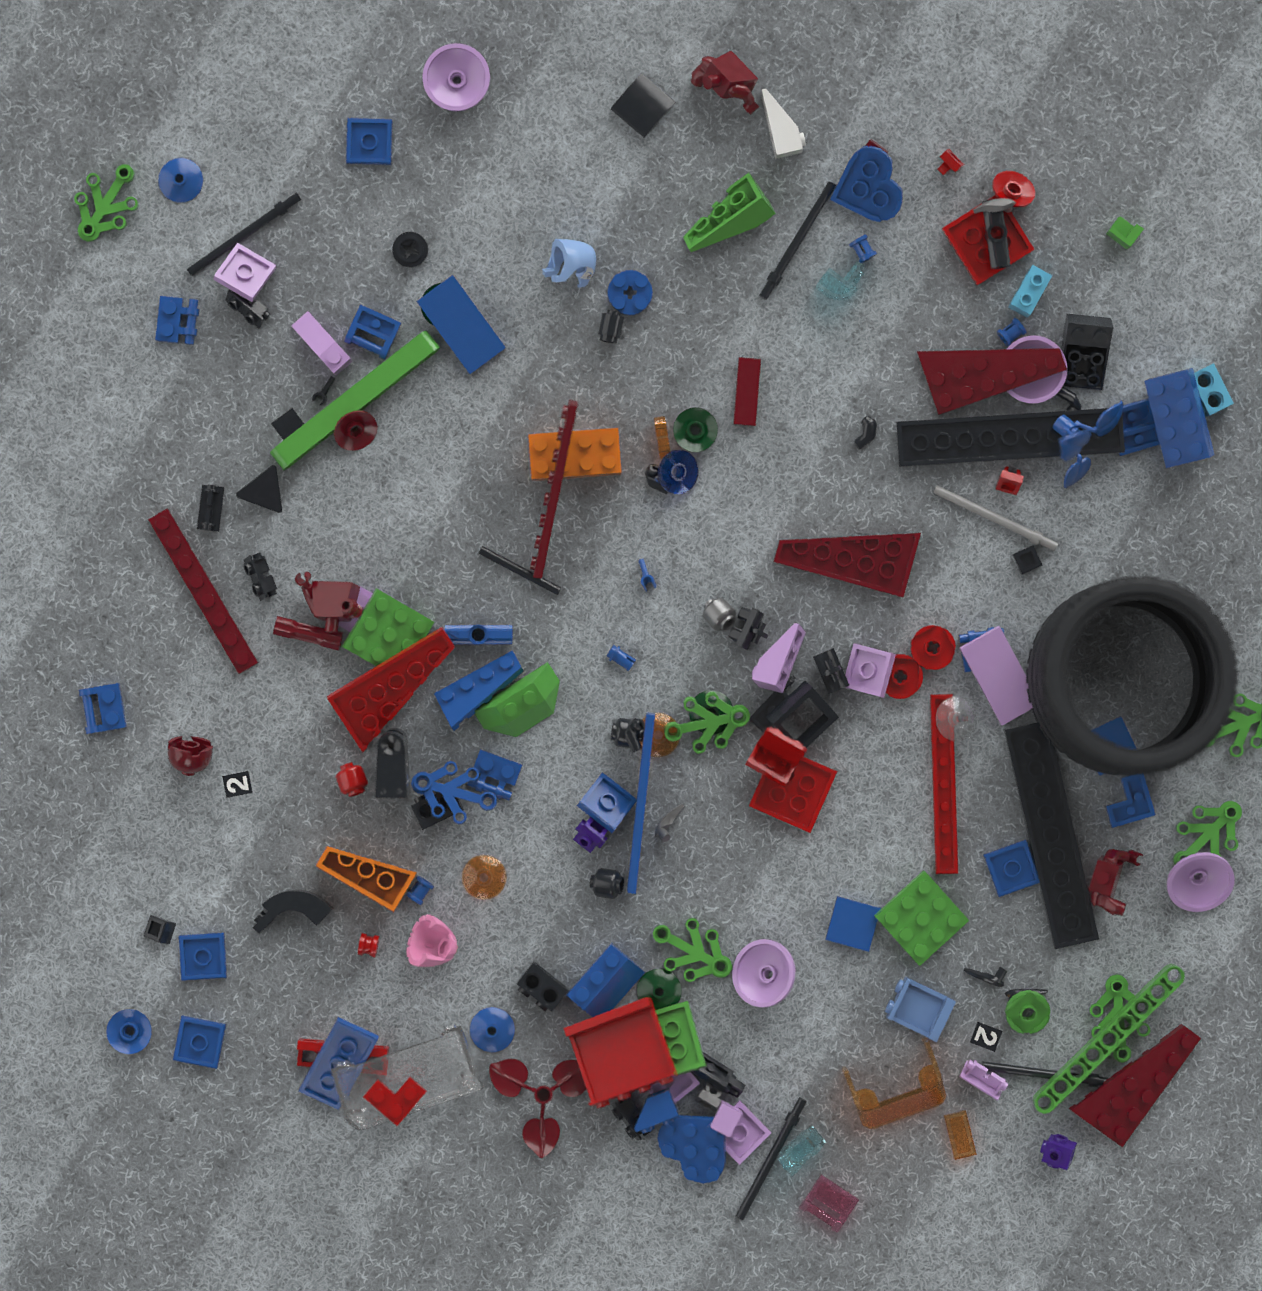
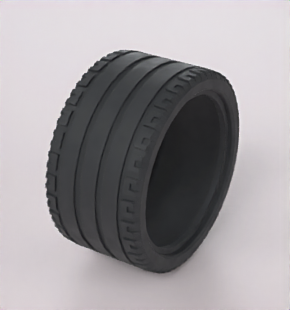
(1211, 662)

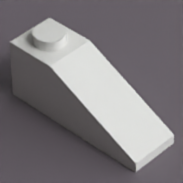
(782, 129)

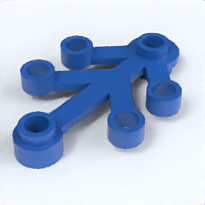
(450, 790)

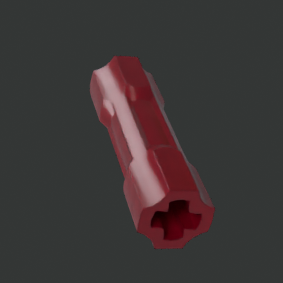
(308, 633)

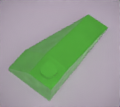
(739, 212)

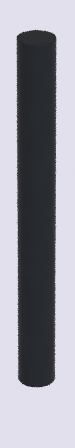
(487, 553)

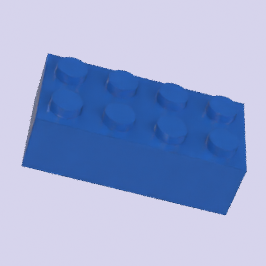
(1179, 417)

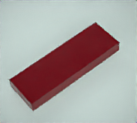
(747, 391)

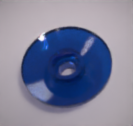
(685, 475)

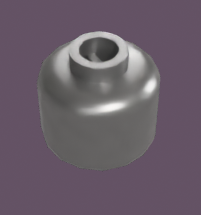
(719, 614)

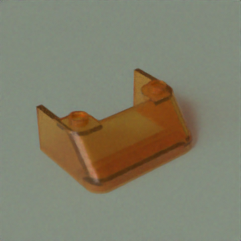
(877, 1114)

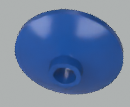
(188, 188)
(495, 1018)
(118, 1036)

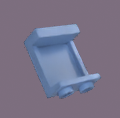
(919, 1008)

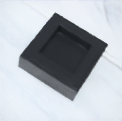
(1027, 559)

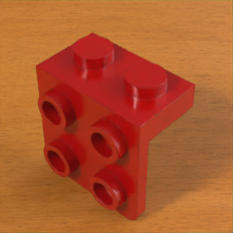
(776, 756)

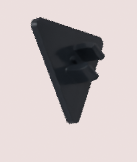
(263, 490)

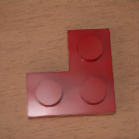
(395, 1105)

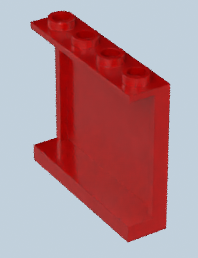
(621, 1052)

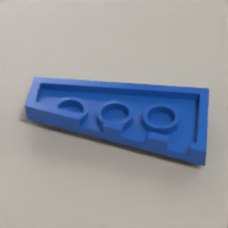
(468, 693)

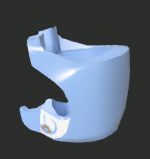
(575, 256)

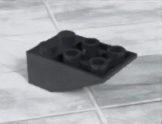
(1086, 350)

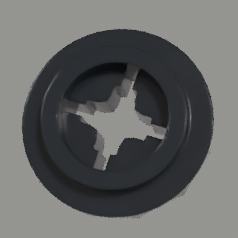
(406, 239)

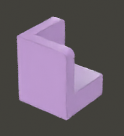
(726, 1119)

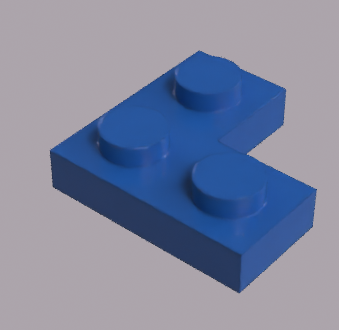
(1137, 803)

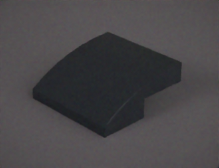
(642, 105)

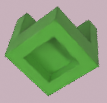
(1124, 232)

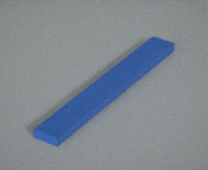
(641, 801)

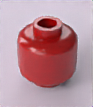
(351, 779)

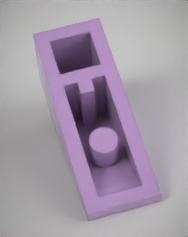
(322, 343)
(776, 664)

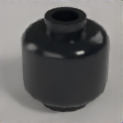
(618, 730)
(607, 883)

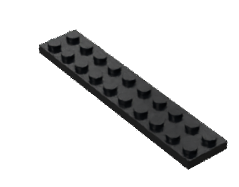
(997, 438)
(1051, 836)

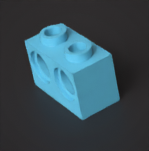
(1030, 291)
(1214, 388)

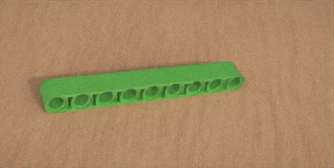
(355, 399)
(1120, 1035)

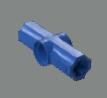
(493, 634)

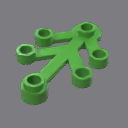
(104, 205)
(710, 722)
(1243, 724)
(1210, 831)
(695, 952)
(1118, 1005)

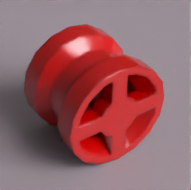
(368, 945)

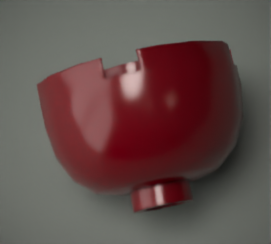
(189, 756)

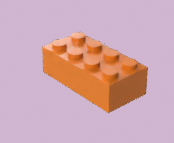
(589, 454)

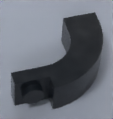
(303, 901)

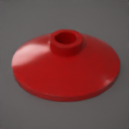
(1015, 187)

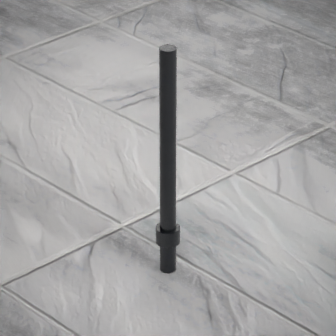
(279, 209)
(775, 277)
(1092, 1079)
(791, 1120)

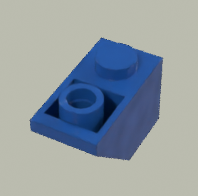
(657, 1108)

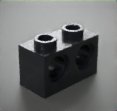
(426, 822)
(546, 982)

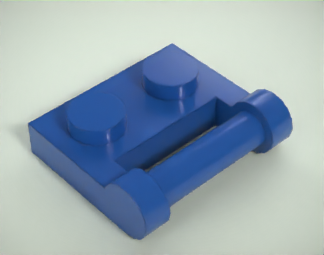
(376, 325)
(110, 708)

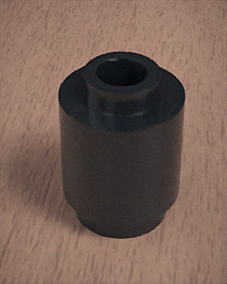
(610, 326)

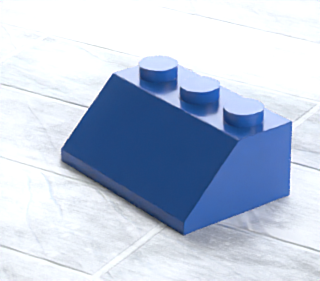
(605, 982)

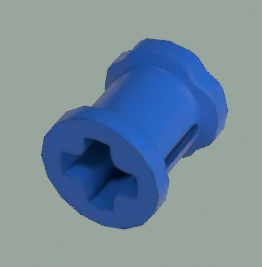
(856, 244)
(1011, 332)
(419, 890)

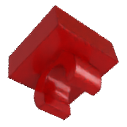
(951, 161)
(1009, 481)

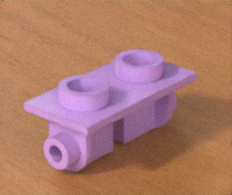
(988, 1083)

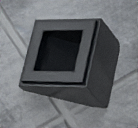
(159, 930)

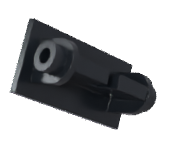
(252, 313)
(210, 508)
(261, 585)
(624, 1111)

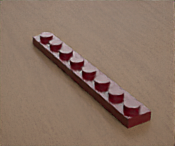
(555, 479)
(203, 591)

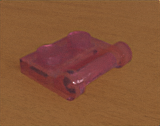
(832, 1196)

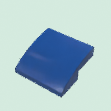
(1138, 427)

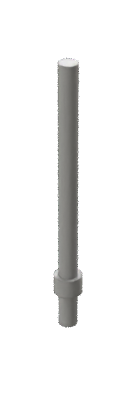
(1034, 536)

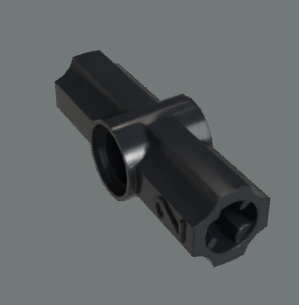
(997, 248)

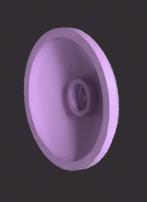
(453, 62)
(1044, 388)
(1203, 890)
(752, 971)

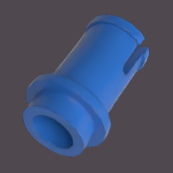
(620, 657)

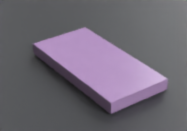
(998, 674)

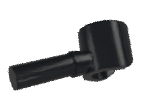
(324, 391)

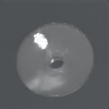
(948, 715)

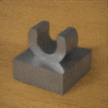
(707, 1099)

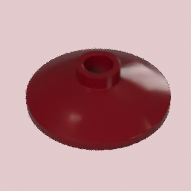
(359, 436)

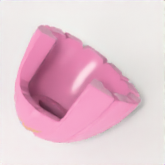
(431, 943)

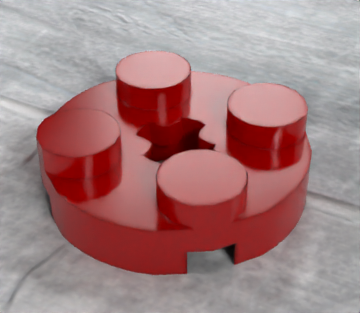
(944, 653)
(913, 679)

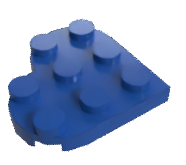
(868, 185)
(695, 1146)

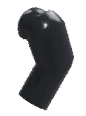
(1071, 398)
(869, 432)
(652, 478)
(632, 732)

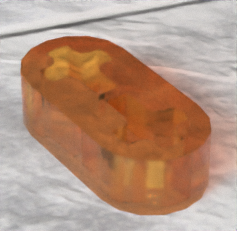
(662, 436)

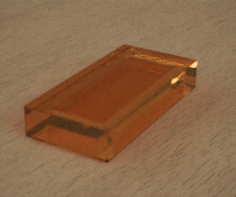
(960, 1134)

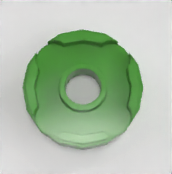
(1025, 1000)

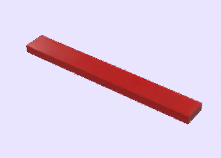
(943, 795)

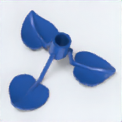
(1075, 440)

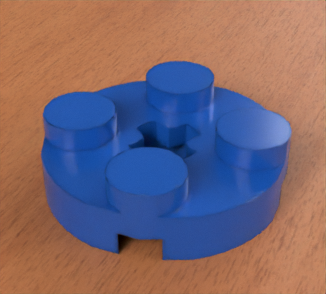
(621, 283)

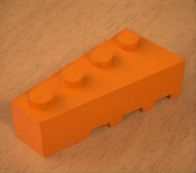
(372, 878)

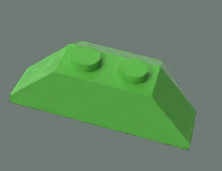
(521, 704)

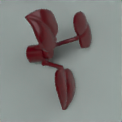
(508, 1078)

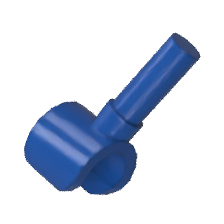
(646, 577)

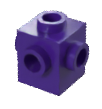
(590, 834)
(1058, 1151)

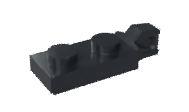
(720, 1077)

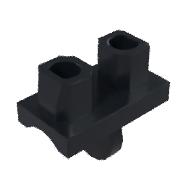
(752, 629)
(831, 671)

